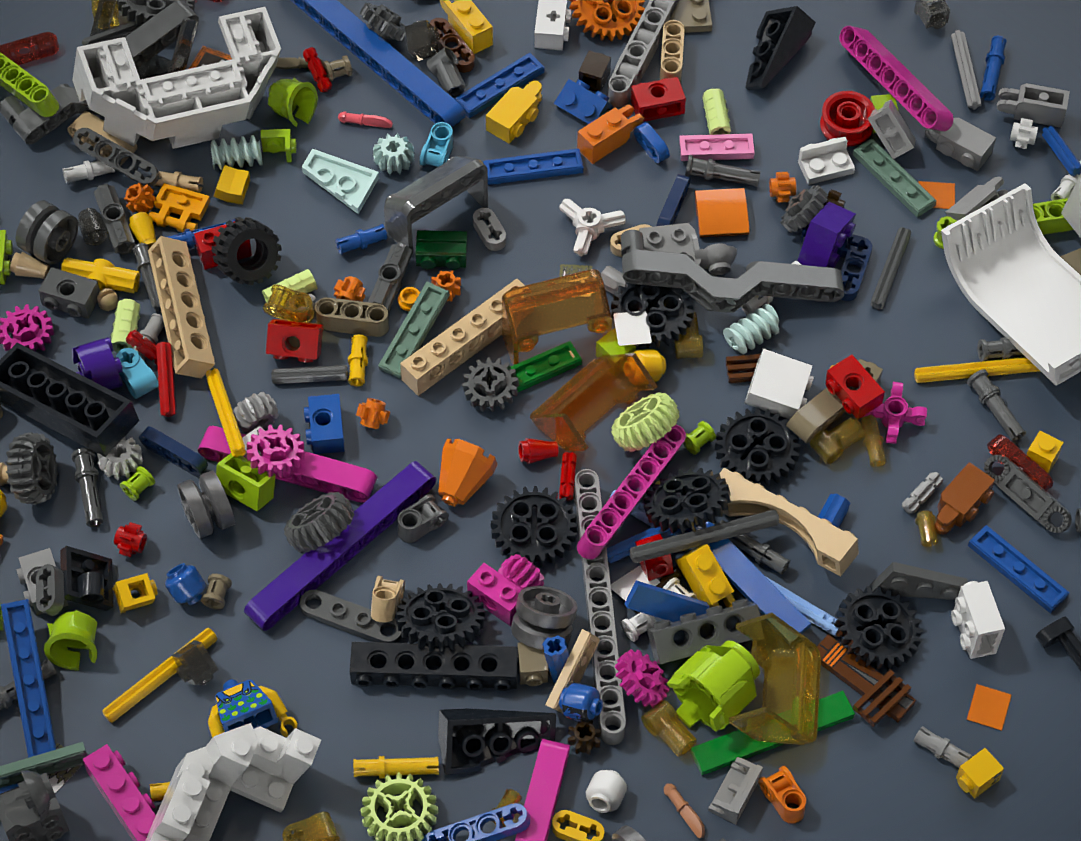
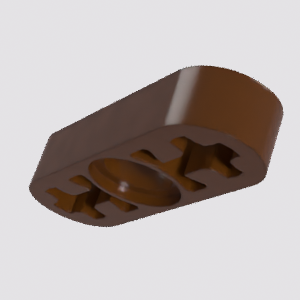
(451, 35)

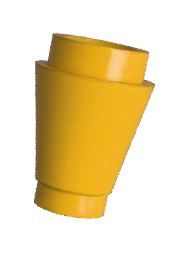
(143, 228)

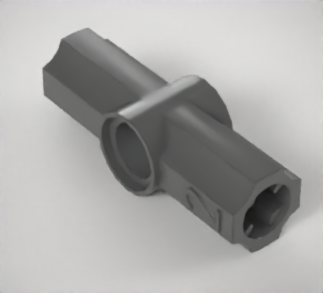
(114, 219)
(391, 275)

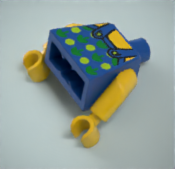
(247, 704)

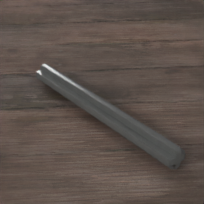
(704, 536)

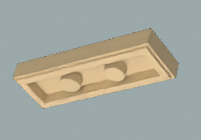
(574, 666)

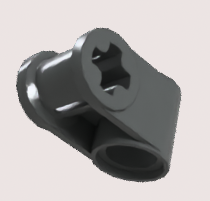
(424, 516)

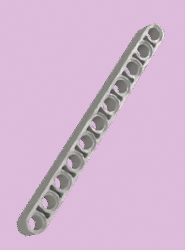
(600, 615)

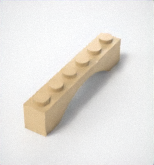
(831, 546)

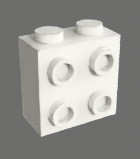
(779, 384)
(978, 619)

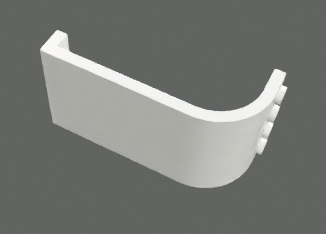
(1019, 282)

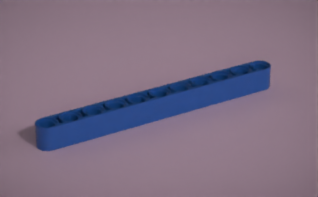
(384, 60)

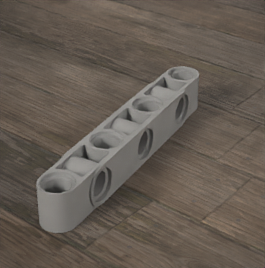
(639, 50)

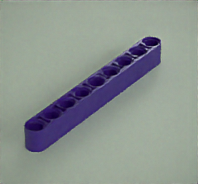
(320, 564)

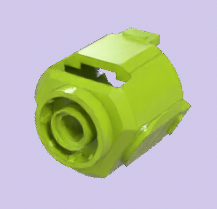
(715, 684)

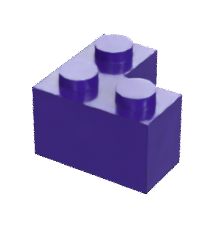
(825, 235)

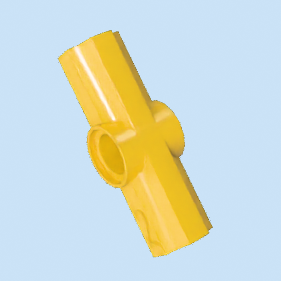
(105, 273)

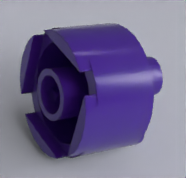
(98, 364)

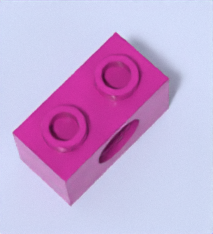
(495, 592)

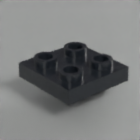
(87, 578)

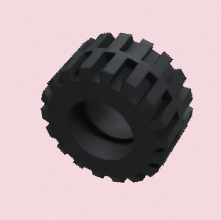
(262, 261)

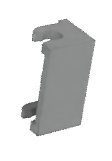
(892, 129)
(736, 790)

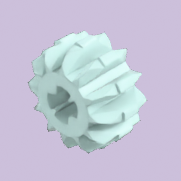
(393, 153)

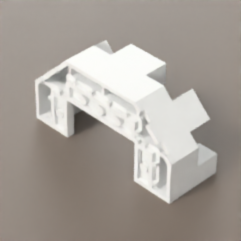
(186, 103)
(239, 760)

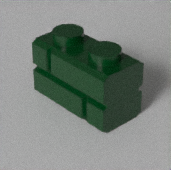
(441, 249)

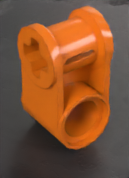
(782, 790)

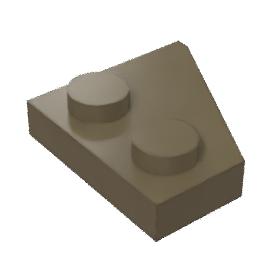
(694, 15)

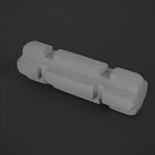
(922, 492)

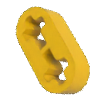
(578, 823)

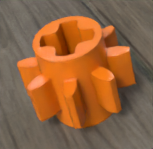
(782, 187)
(140, 198)
(448, 282)
(349, 289)
(372, 413)

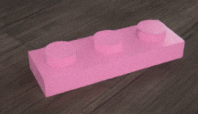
(717, 147)

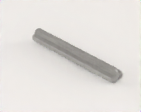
(966, 69)

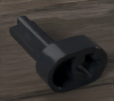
(1061, 631)

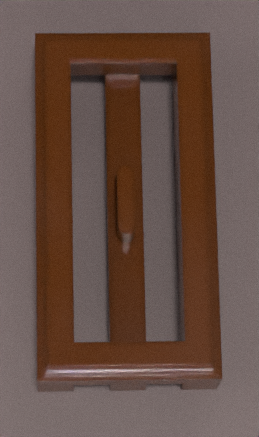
(741, 363)
(896, 683)

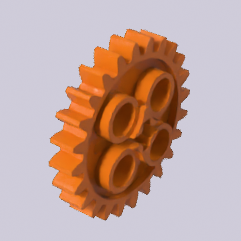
(624, 22)

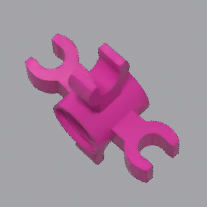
(897, 404)

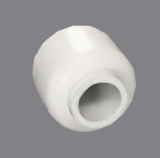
(606, 791)

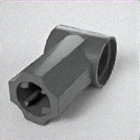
(444, 68)

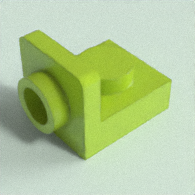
(278, 141)

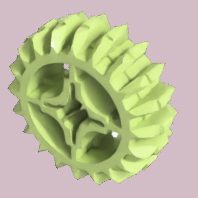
(645, 422)
(409, 792)

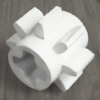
(1023, 133)

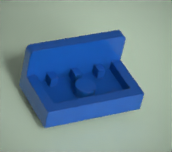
(581, 102)

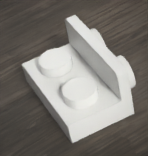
(825, 160)

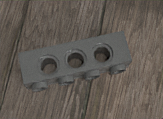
(662, 633)

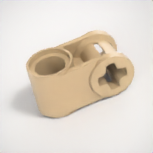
(386, 598)

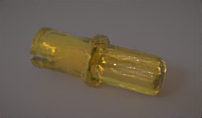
(873, 441)

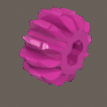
(521, 572)

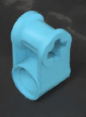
(438, 145)
(136, 373)

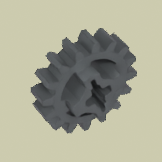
(383, 21)
(803, 208)
(503, 385)

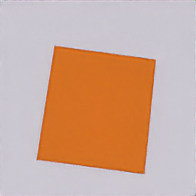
(942, 192)
(989, 707)

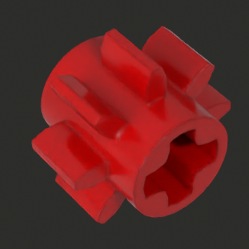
(130, 539)

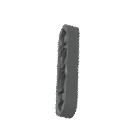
(116, 156)

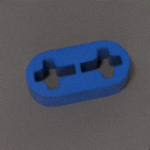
(651, 142)

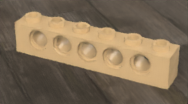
(181, 307)
(455, 344)

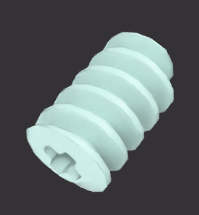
(236, 152)
(752, 329)

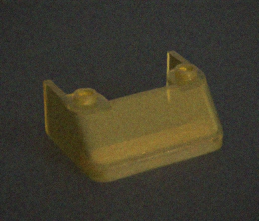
(790, 683)

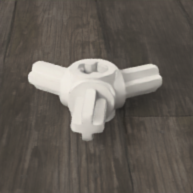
(589, 223)

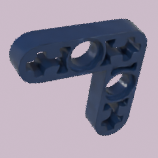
(852, 257)

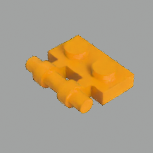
(181, 202)

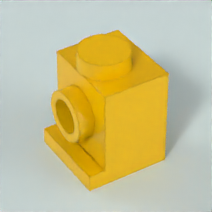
(140, 583)

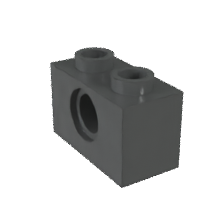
(80, 290)

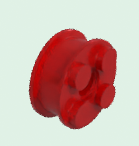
(847, 116)

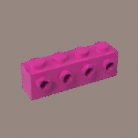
(121, 791)

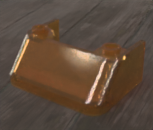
(552, 308)
(589, 396)

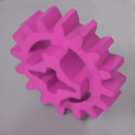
(25, 328)
(275, 451)
(641, 678)

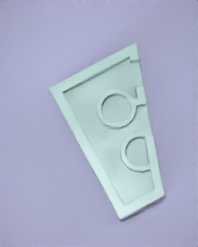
(341, 178)

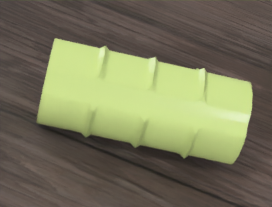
(716, 112)
(300, 282)
(125, 321)

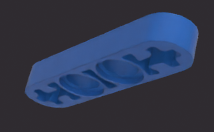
(476, 823)

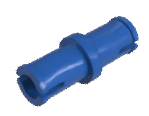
(361, 239)

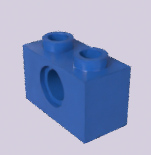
(330, 436)

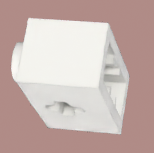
(551, 23)

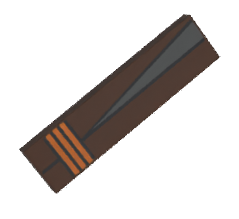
(859, 676)

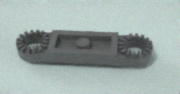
(1028, 494)
(347, 617)

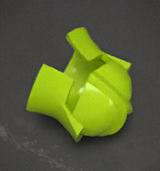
(287, 94)
(72, 631)

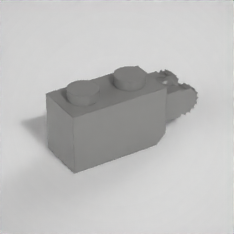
(1035, 103)
(964, 143)
(977, 198)

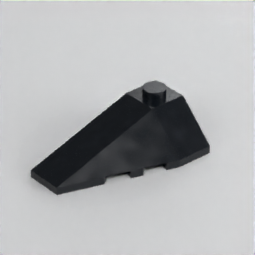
(780, 38)
(488, 736)

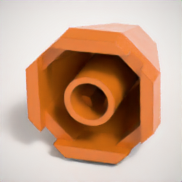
(463, 471)

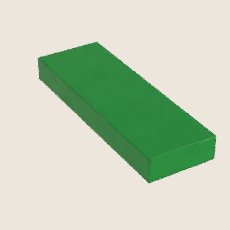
(546, 365)

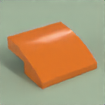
(722, 212)

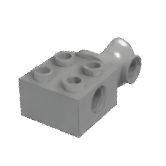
(683, 240)

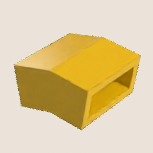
(232, 185)

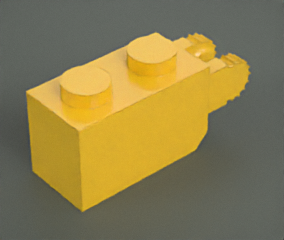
(469, 24)
(514, 111)
(706, 576)

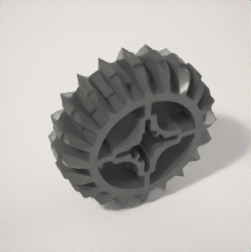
(31, 468)
(319, 522)

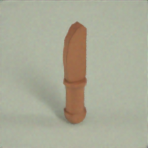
(685, 810)

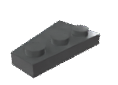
(918, 582)

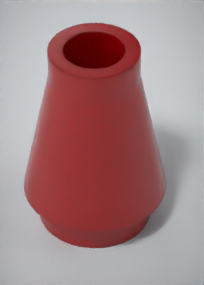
(536, 450)

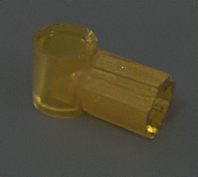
(690, 344)
(832, 443)
(664, 722)

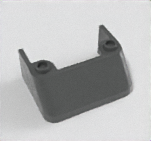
(433, 191)

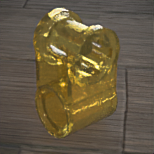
(285, 302)
(315, 828)

